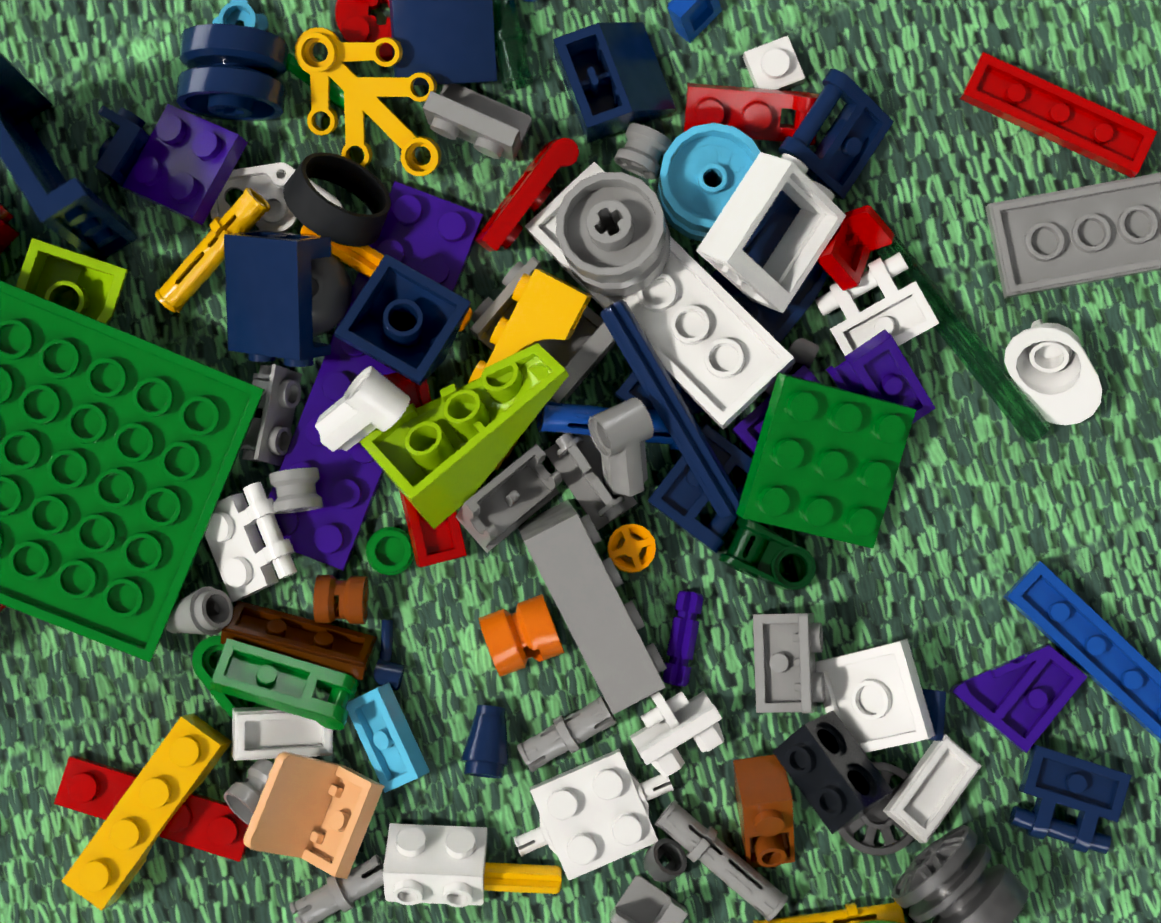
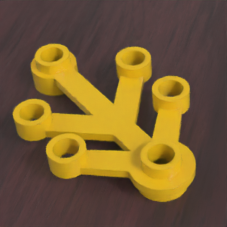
(362, 96)

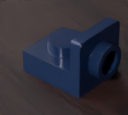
(123, 149)

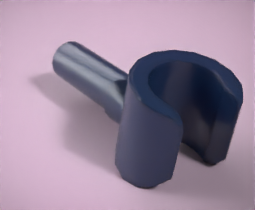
(385, 670)

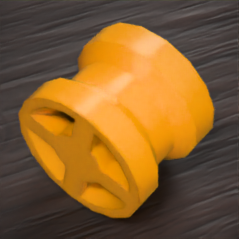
(630, 542)

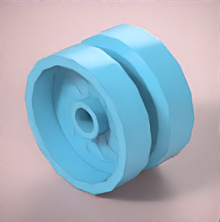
(696, 155)

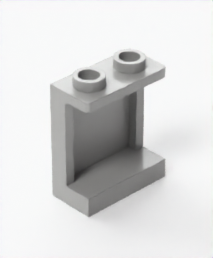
(577, 355)

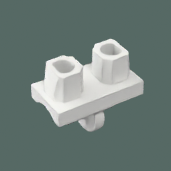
(673, 724)

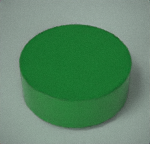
(390, 551)

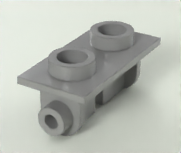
(271, 434)
(582, 472)

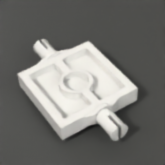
(593, 814)

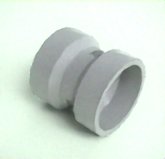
(244, 796)

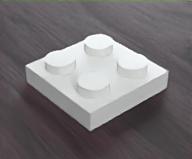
(877, 696)

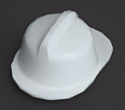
(1054, 372)

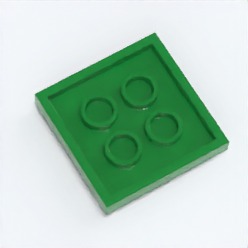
(825, 461)

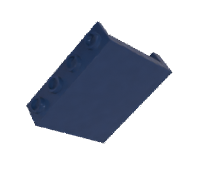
(60, 204)

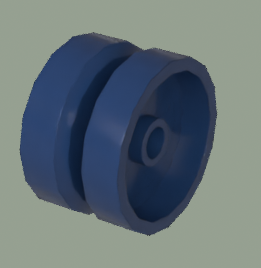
(232, 72)

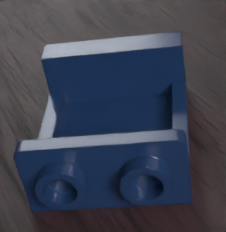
(272, 295)

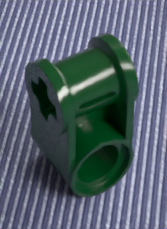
(766, 555)

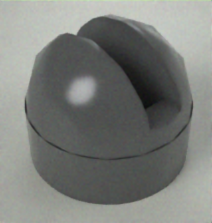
(675, 855)

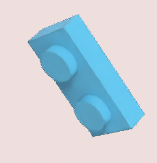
(387, 737)

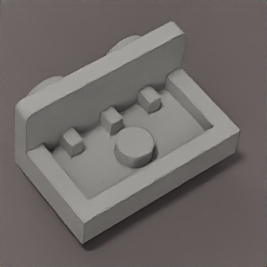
(477, 119)
(787, 663)

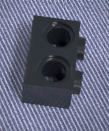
(832, 771)

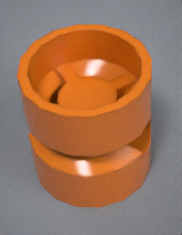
(521, 635)

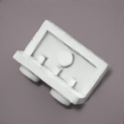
(435, 864)

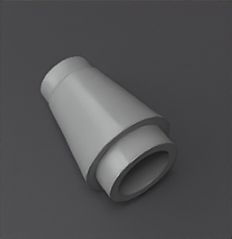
(201, 612)

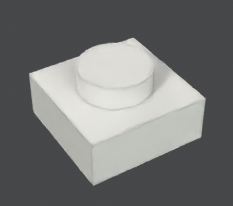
(774, 65)

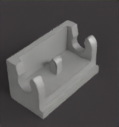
(509, 499)

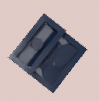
(445, 39)

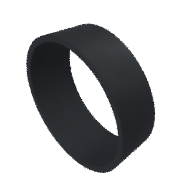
(327, 218)

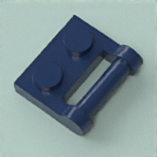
(848, 141)
(683, 498)

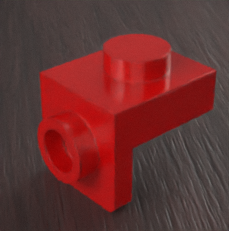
(851, 245)

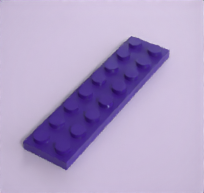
(436, 242)

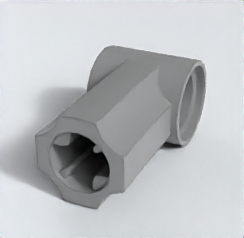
(621, 440)

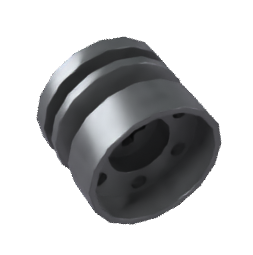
(954, 887)

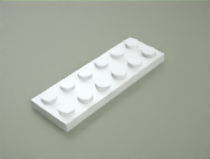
(692, 325)

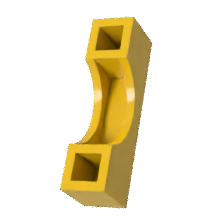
(544, 311)
(145, 810)

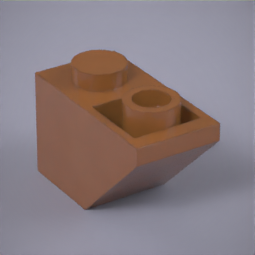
(764, 811)

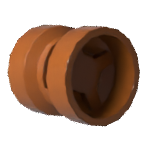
(341, 599)

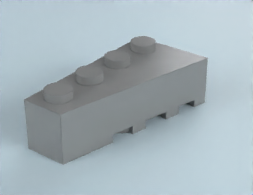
(591, 605)

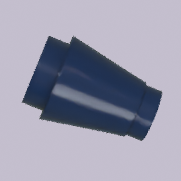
(487, 743)

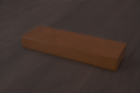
(301, 638)

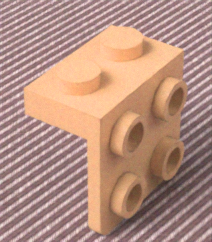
(313, 812)

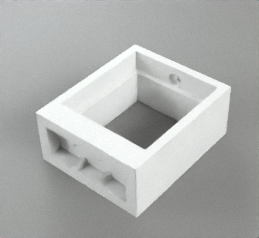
(799, 247)

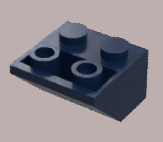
(612, 77)

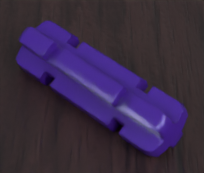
(683, 638)

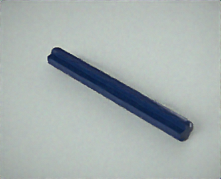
(671, 408)

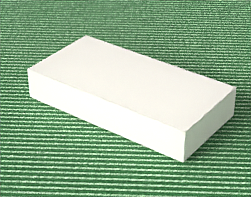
(269, 731)
(932, 788)

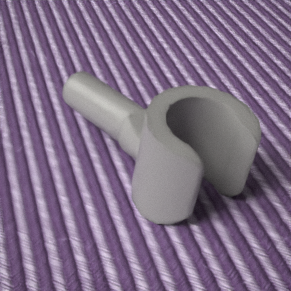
(803, 353)

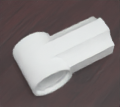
(366, 405)

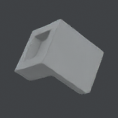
(647, 904)

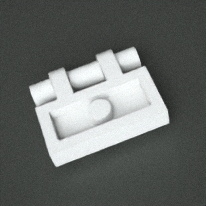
(901, 313)
(238, 545)

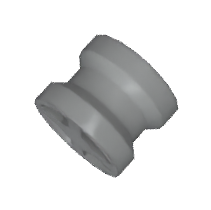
(642, 151)
(296, 490)

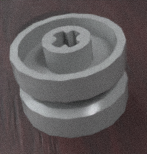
(613, 233)

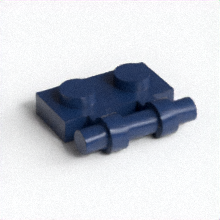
(1075, 784)

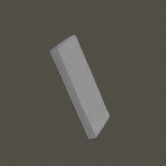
(1077, 235)

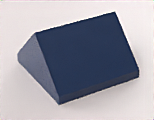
(404, 320)

